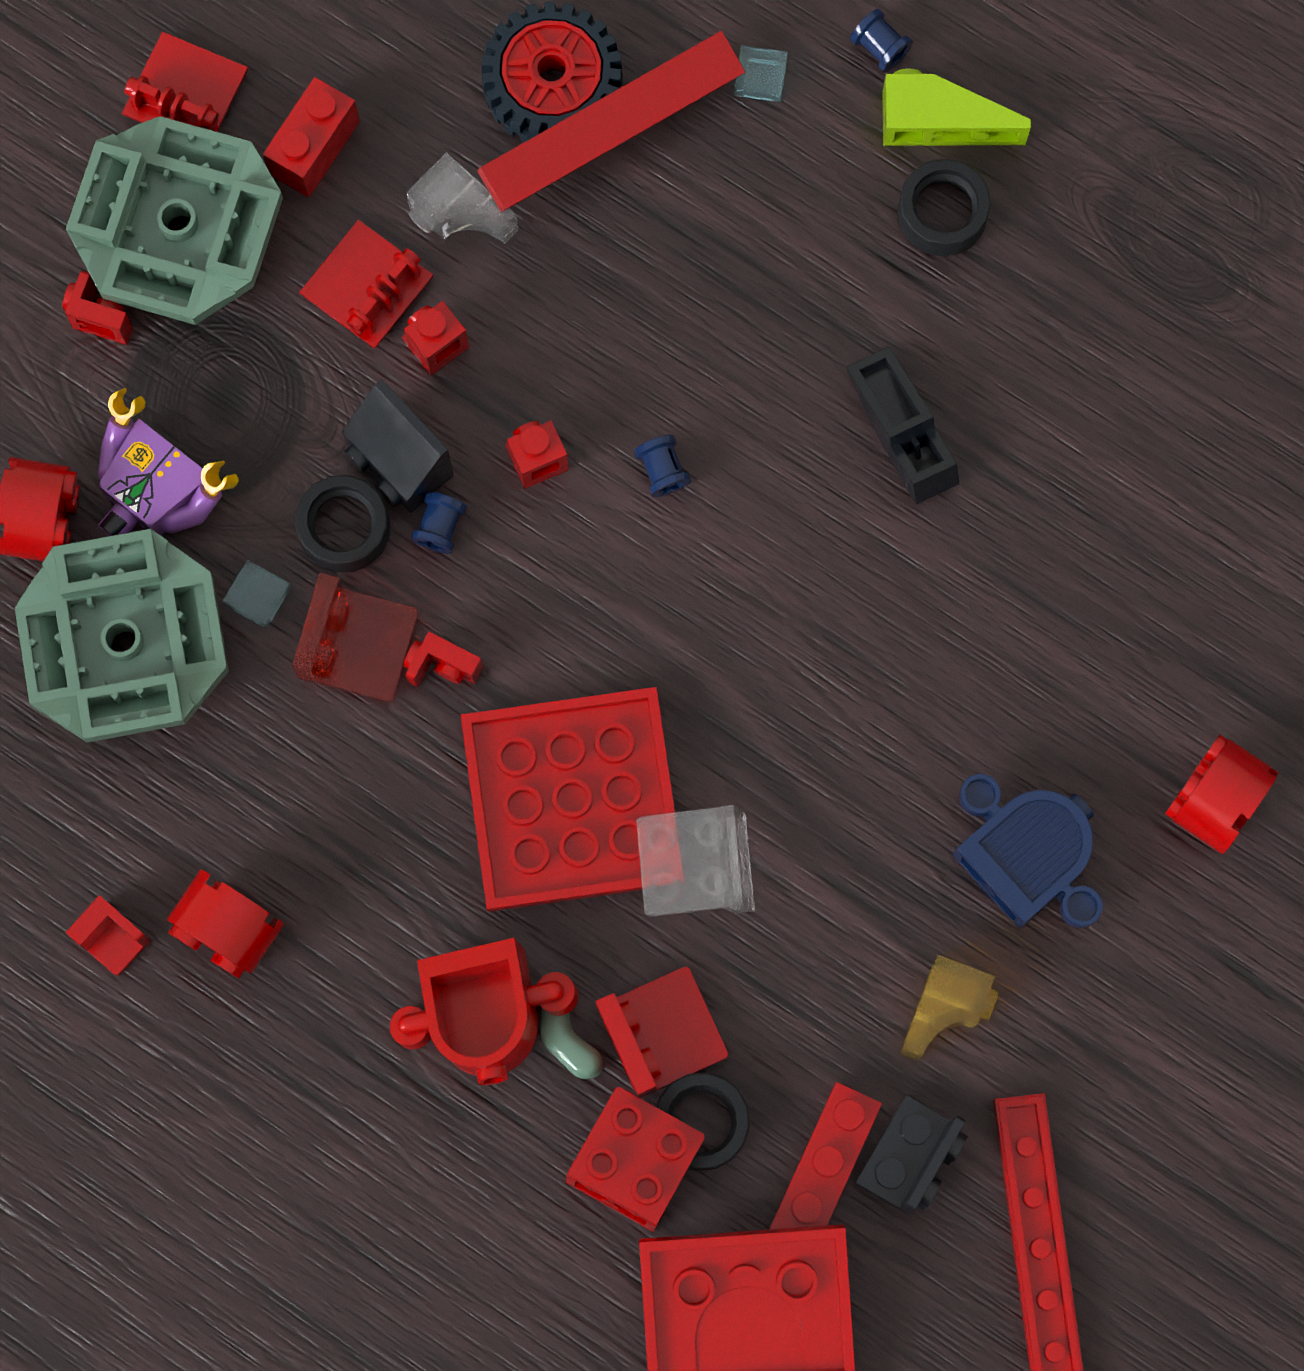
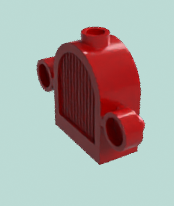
(482, 1008)

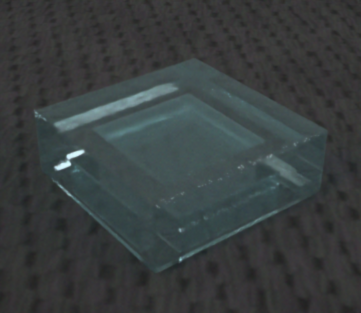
(763, 73)
(257, 594)

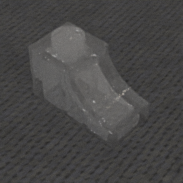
(454, 200)

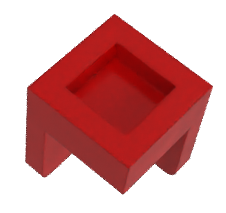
(108, 936)

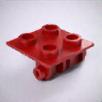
(184, 85)
(367, 283)

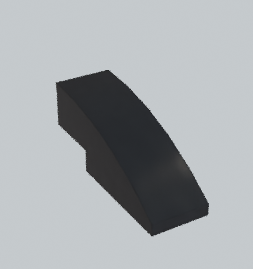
(904, 425)

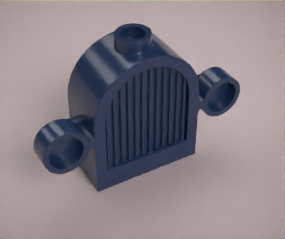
(1029, 851)

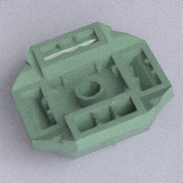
(143, 183)
(109, 588)

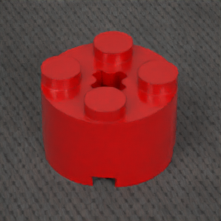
(36, 507)
(1222, 794)
(224, 923)

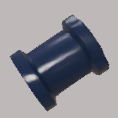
(881, 40)
(662, 465)
(438, 522)

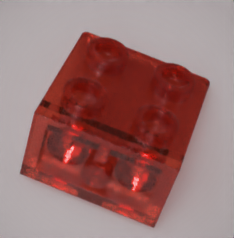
(354, 641)

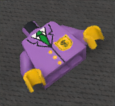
(151, 477)

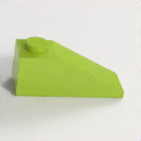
(939, 113)

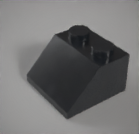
(396, 449)

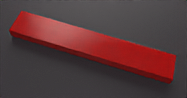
(610, 121)
(1037, 1233)

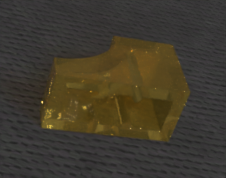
(950, 998)

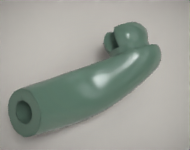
(568, 1047)

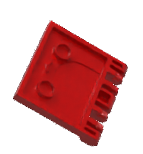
(748, 1301)

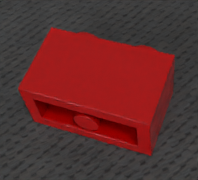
(311, 137)

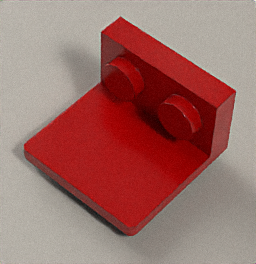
(662, 1031)
(634, 1158)

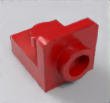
(98, 318)
(450, 660)

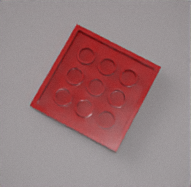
(563, 795)

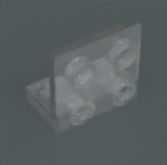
(695, 861)

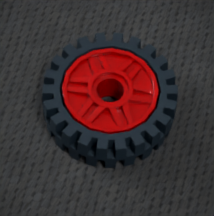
(544, 42)

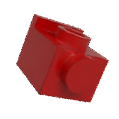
(435, 336)
(537, 452)

